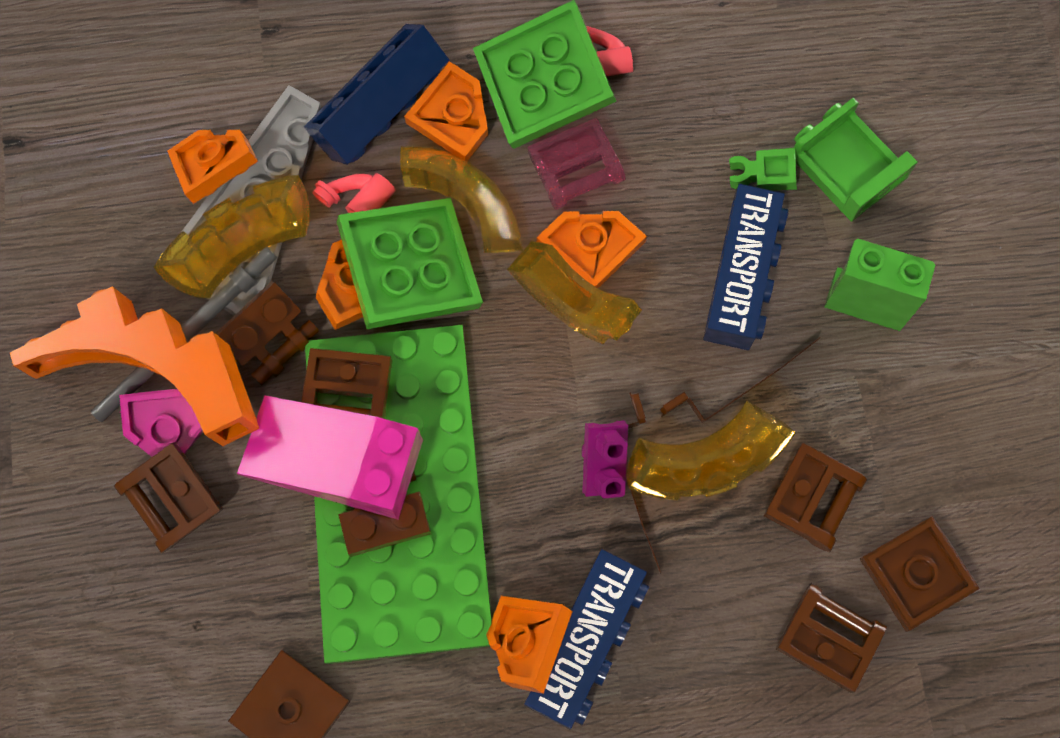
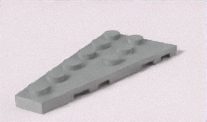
(281, 151)

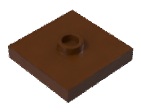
(919, 574)
(289, 703)

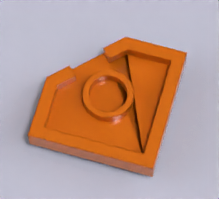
(451, 112)
(210, 160)
(593, 242)
(337, 291)
(527, 640)

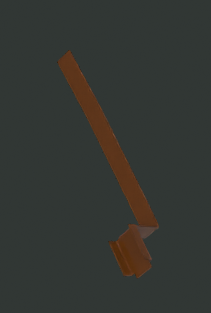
(682, 398)
(641, 419)

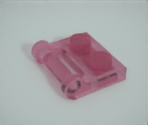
(573, 151)

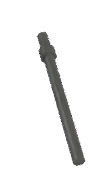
(241, 280)

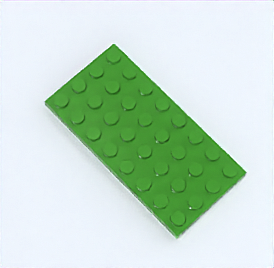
(433, 587)

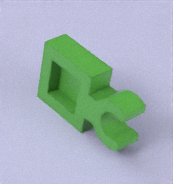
(771, 170)

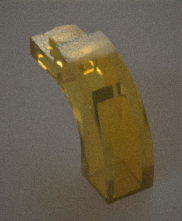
(570, 296)

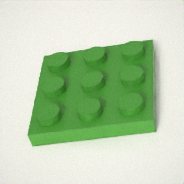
(544, 74)
(408, 262)

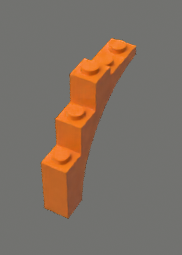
(113, 334)

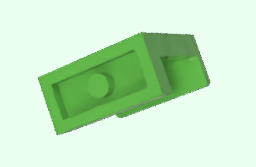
(850, 160)
(880, 285)

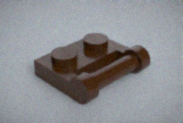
(349, 376)
(178, 488)
(802, 491)
(826, 650)

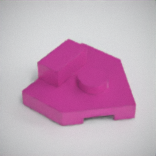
(159, 419)

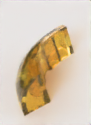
(470, 186)
(233, 234)
(712, 463)

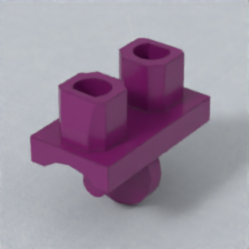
(605, 459)

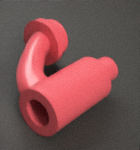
(617, 57)
(373, 191)

